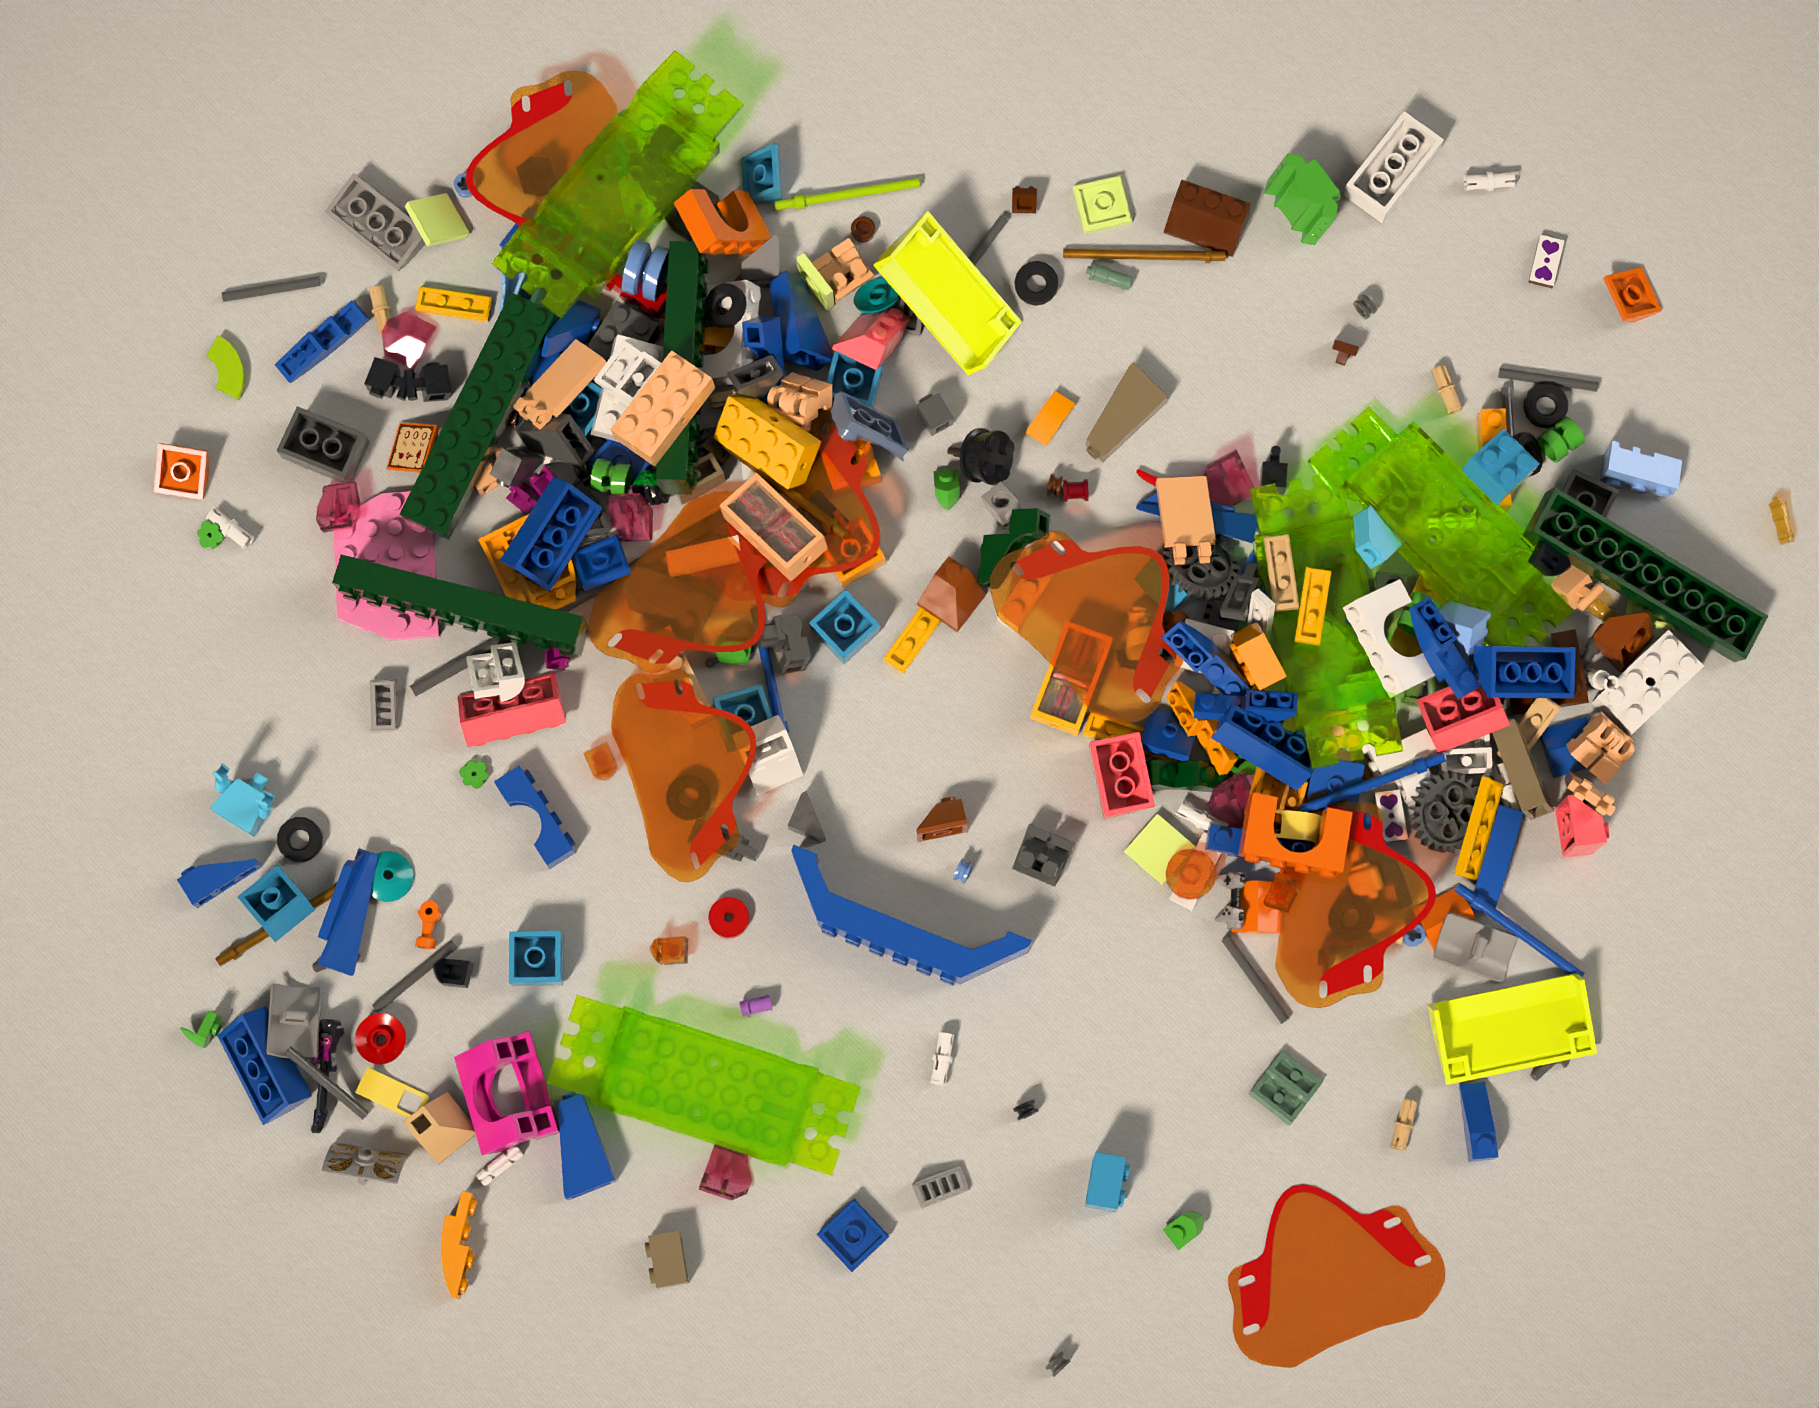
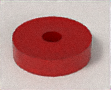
(737, 925)

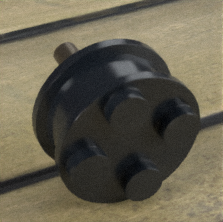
(985, 456)

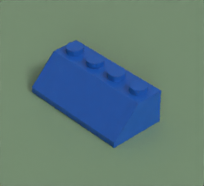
(551, 533)
(1525, 671)
(269, 1081)

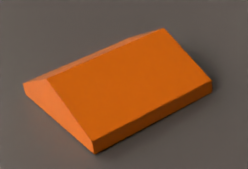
(1632, 294)
(181, 471)
(1443, 904)
(1256, 915)

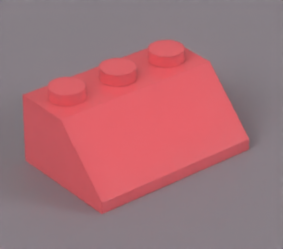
(873, 337)
(1460, 721)
(1121, 775)
(1579, 828)

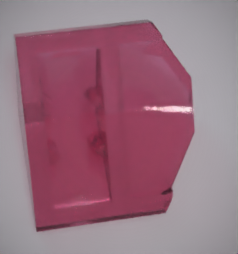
(406, 338)
(1228, 479)
(335, 503)
(631, 517)
(1230, 800)
(726, 1174)

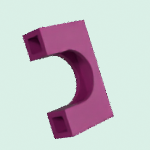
(476, 1073)

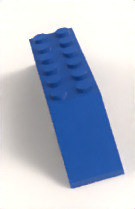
(896, 938)

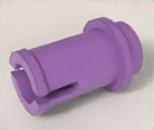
(755, 1005)

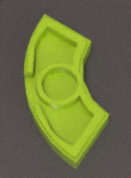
(229, 367)

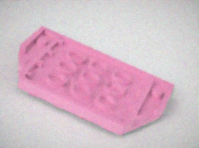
(391, 541)

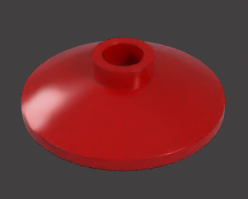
(367, 1038)

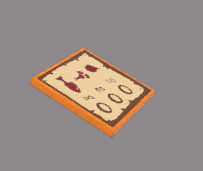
(412, 447)

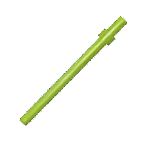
(800, 201)

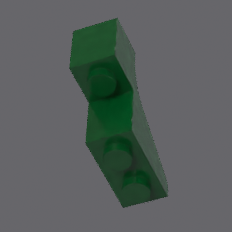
(1024, 527)
(1188, 775)

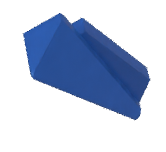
(347, 913)

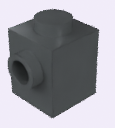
(934, 413)

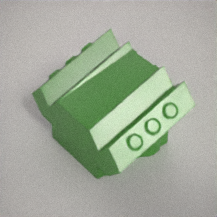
(1304, 196)

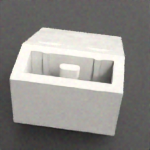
(774, 757)

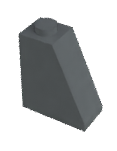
(558, 440)

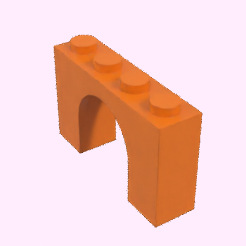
(711, 234)
(1260, 843)

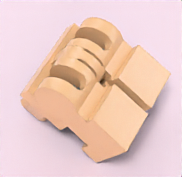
(843, 269)
(800, 399)
(1602, 747)

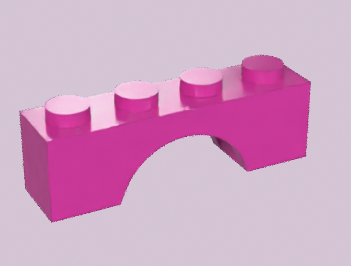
(533, 1085)

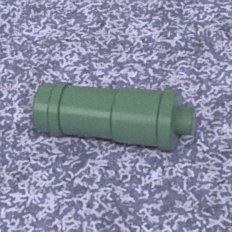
(1108, 276)

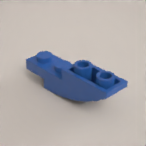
(1438, 648)
(1207, 658)
(1269, 704)
(1227, 841)

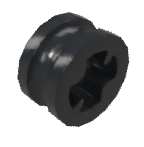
(1026, 1109)

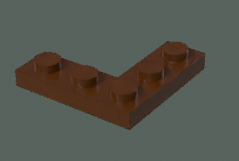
(1560, 639)

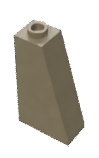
(1126, 412)
(1522, 771)

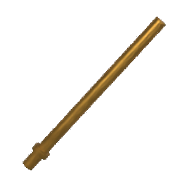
(1206, 255)
(832, 525)
(234, 952)

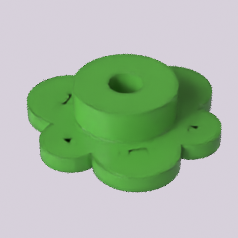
(206, 538)
(467, 771)

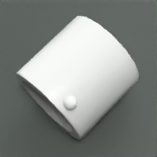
(1409, 783)

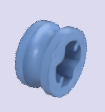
(459, 182)
(963, 871)
(1416, 942)

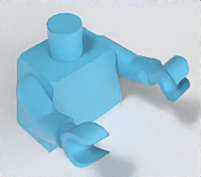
(242, 802)

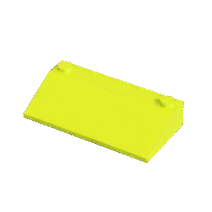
(948, 294)
(1512, 1028)

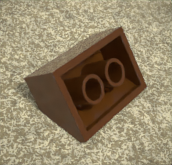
(1207, 218)

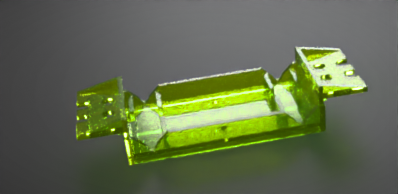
(646, 160)
(1421, 495)
(1336, 678)
(664, 1073)

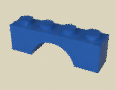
(764, 339)
(518, 791)

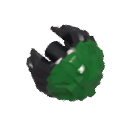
(649, 488)

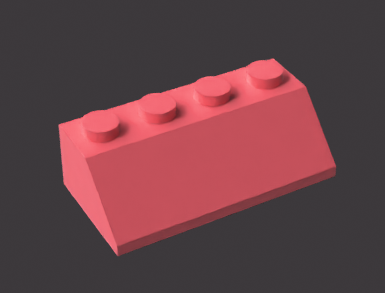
(533, 709)

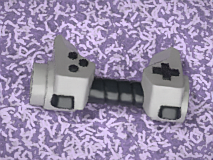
(1232, 914)

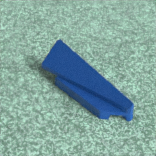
(1225, 519)

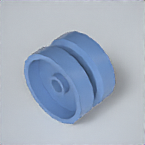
(646, 270)

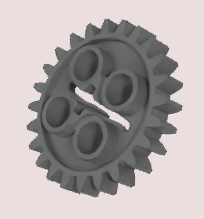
(1203, 578)
(1445, 810)

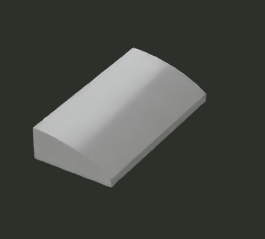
(376, 222)

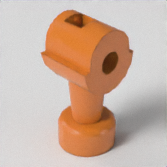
(429, 914)

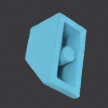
(1373, 538)

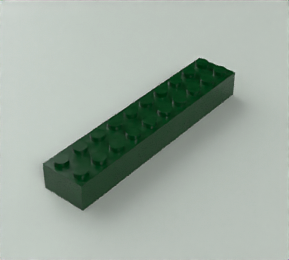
(683, 336)
(479, 416)
(1646, 575)
(460, 605)

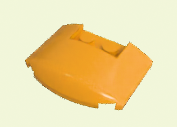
(519, 587)

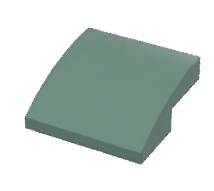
(1285, 1088)

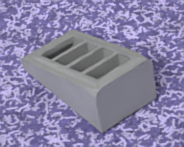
(392, 683)
(917, 1186)

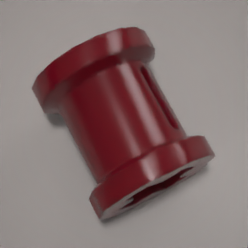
(1075, 490)

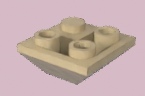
(441, 1127)

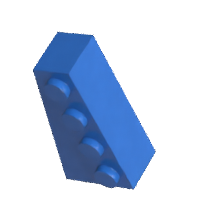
(1265, 745)

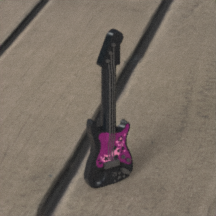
(329, 1036)

